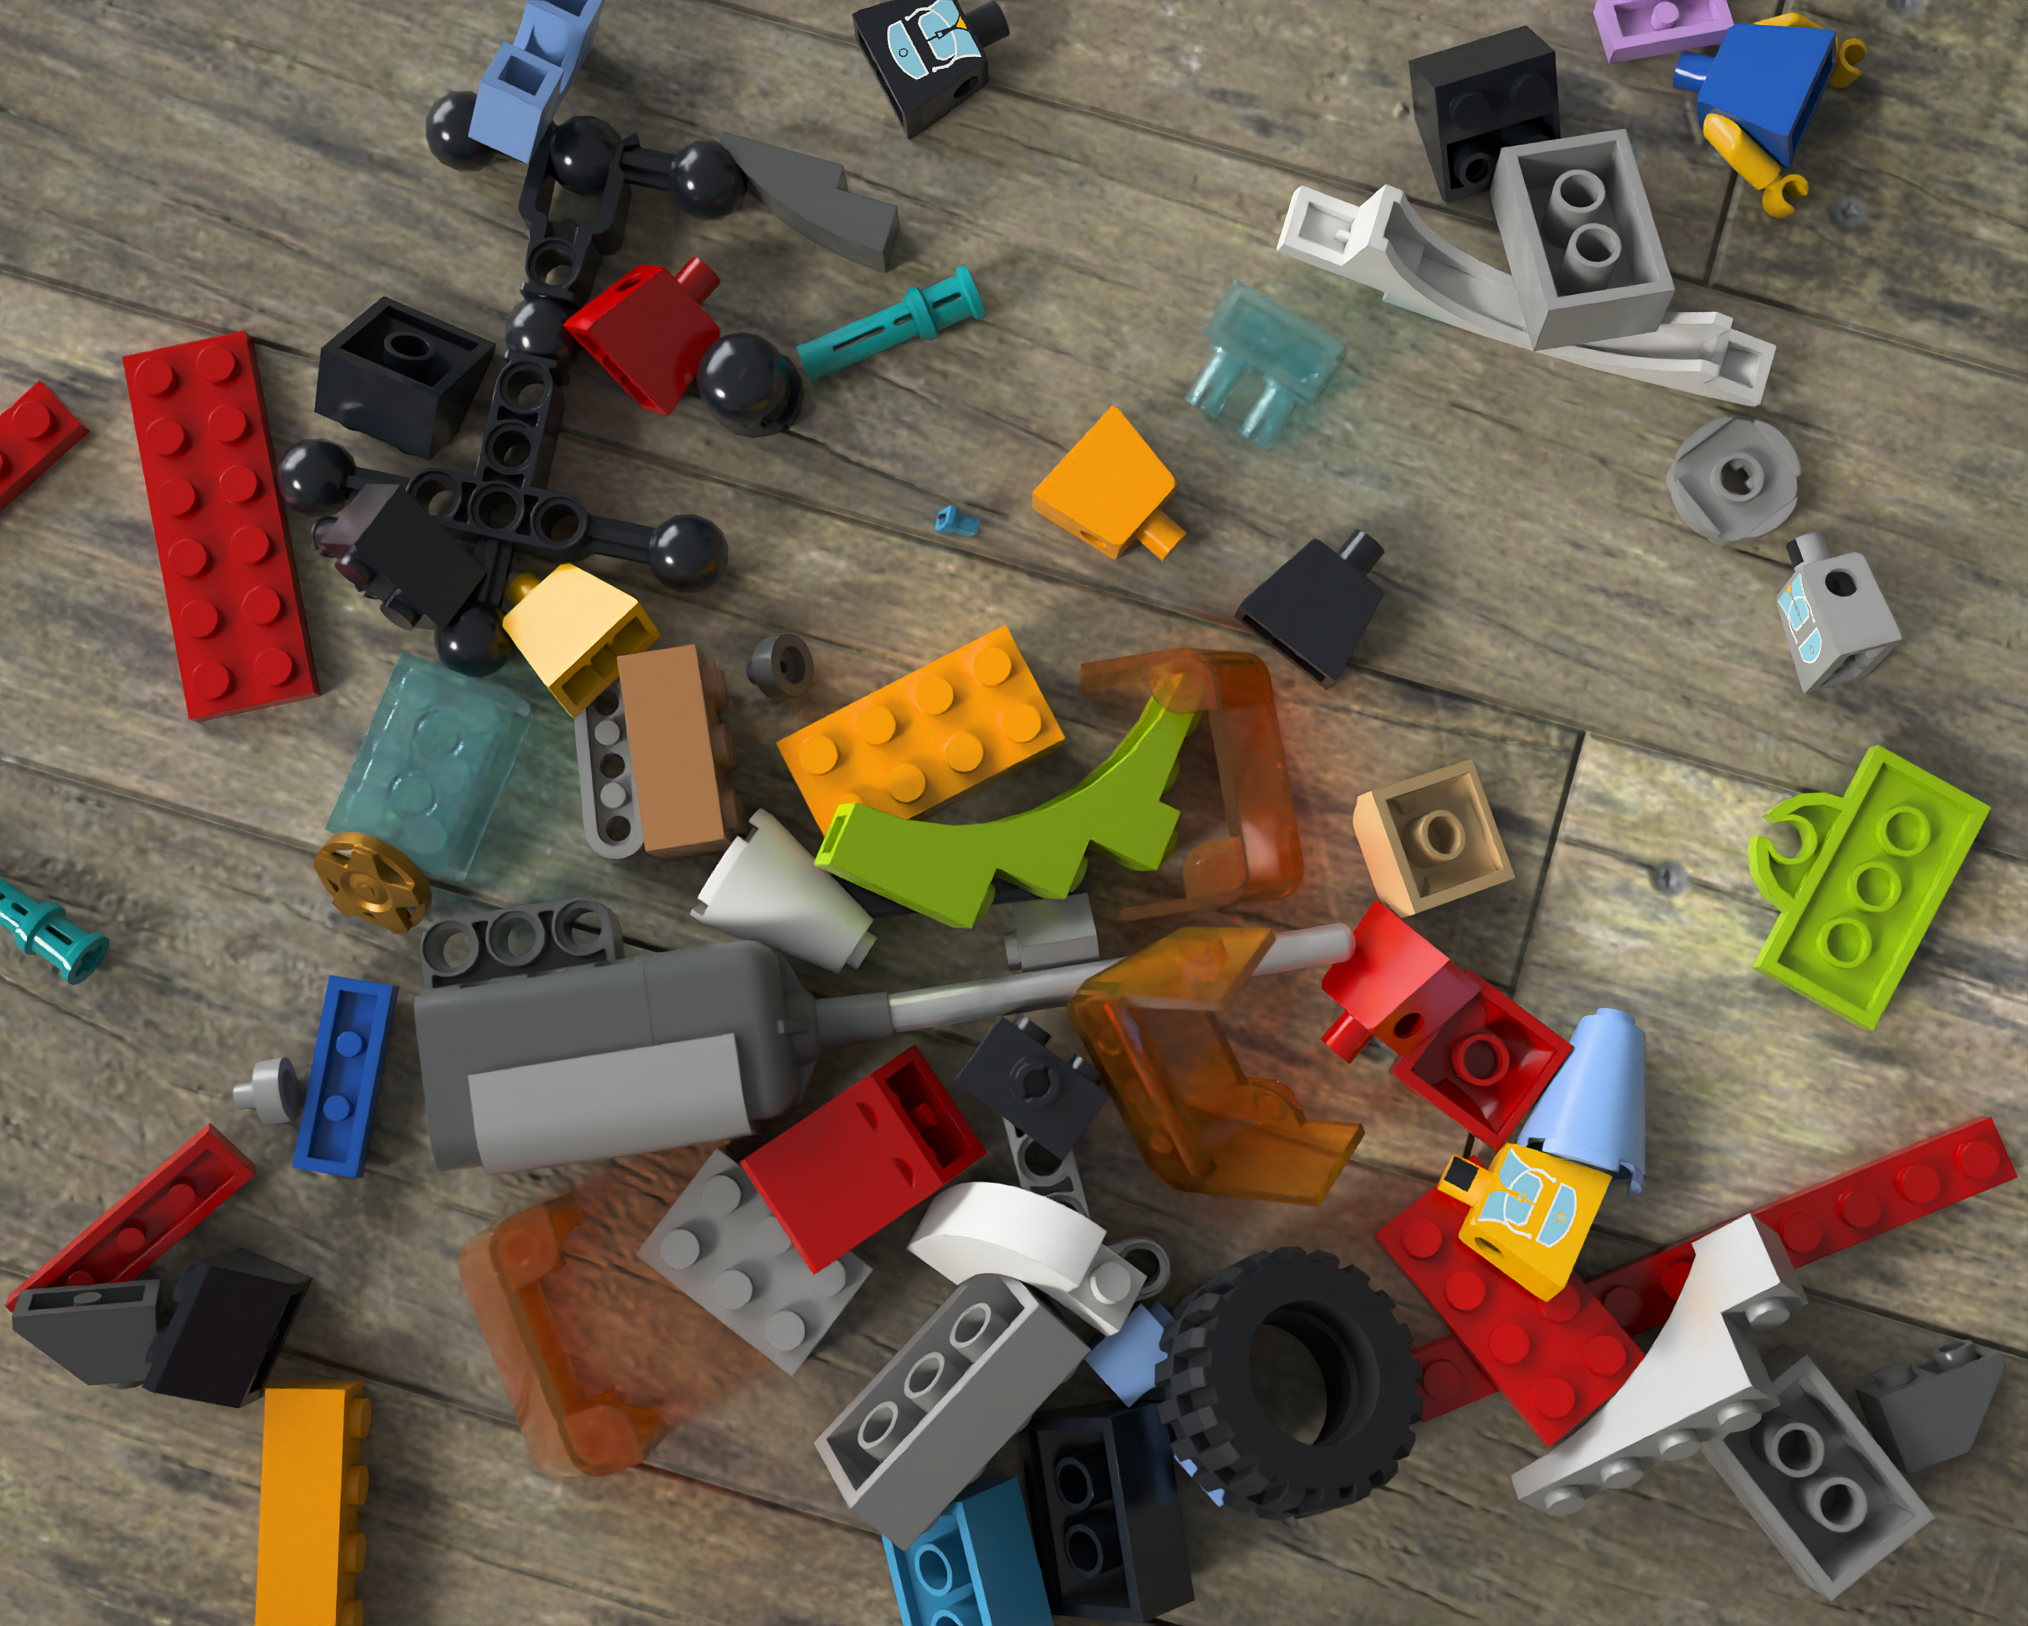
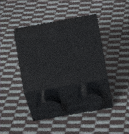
(401, 377)

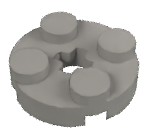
(1726, 515)

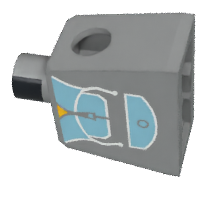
(1833, 615)

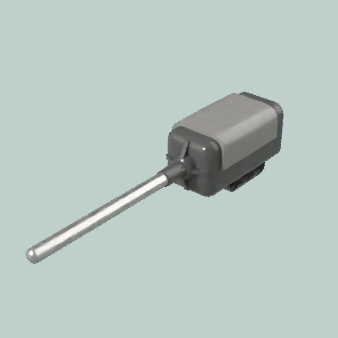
(668, 1049)

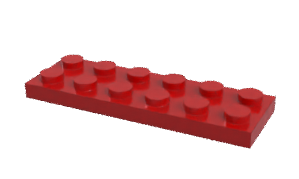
(220, 527)

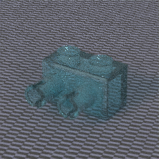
(1264, 336)

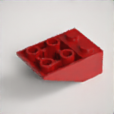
(863, 1159)

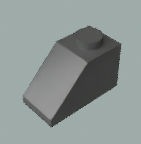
(94, 1328)

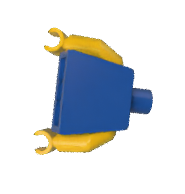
(1764, 95)

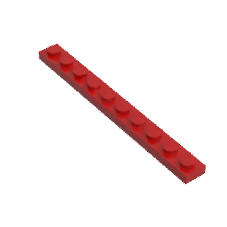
(1808, 1223)

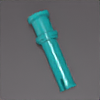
(820, 355)
(47, 931)

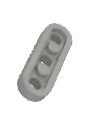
(603, 797)

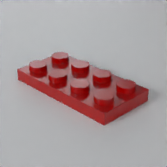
(1543, 1356)

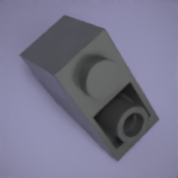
(1931, 1408)

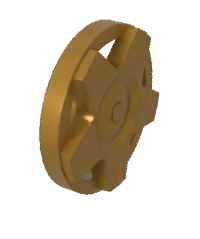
(373, 882)

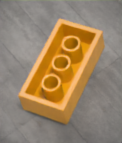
(927, 736)

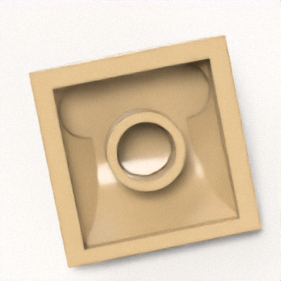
(1430, 839)

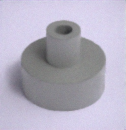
(271, 1092)

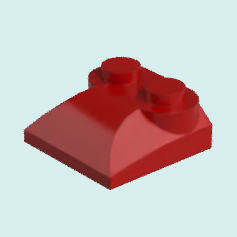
(1484, 1064)

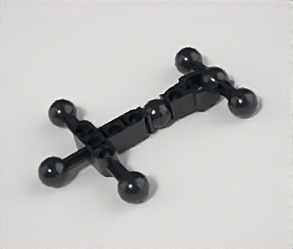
(589, 160)

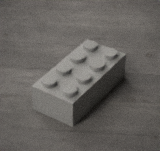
(948, 1403)

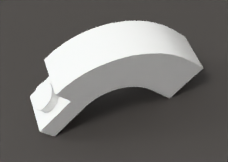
(1032, 1239)

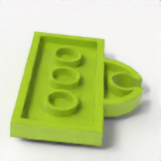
(1861, 882)

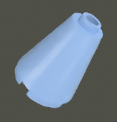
(1597, 1102)

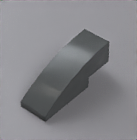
(815, 201)

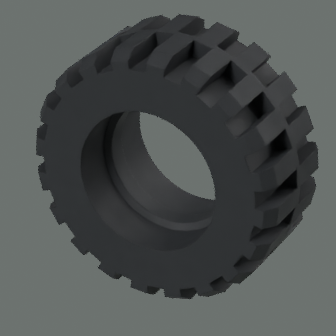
(1363, 1369)

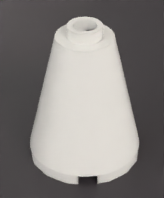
(778, 897)

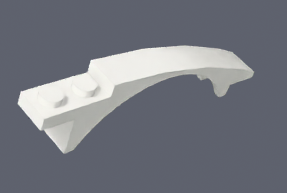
(1420, 271)

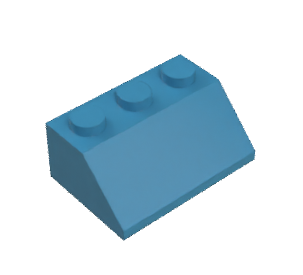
(973, 1564)

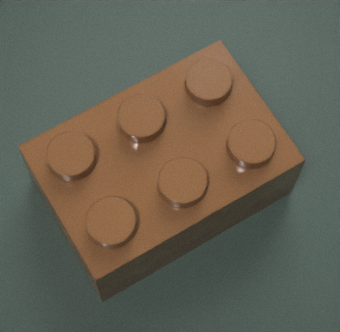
(681, 752)

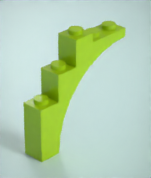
(1042, 850)

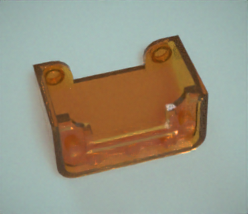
(560, 1426)

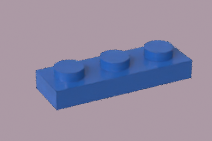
(345, 1077)

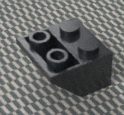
(1482, 100)
(225, 1329)

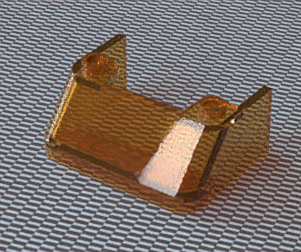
(1264, 849)
(1179, 1081)

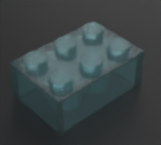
(432, 765)

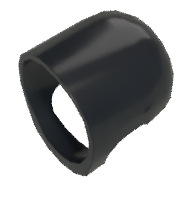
(744, 381)

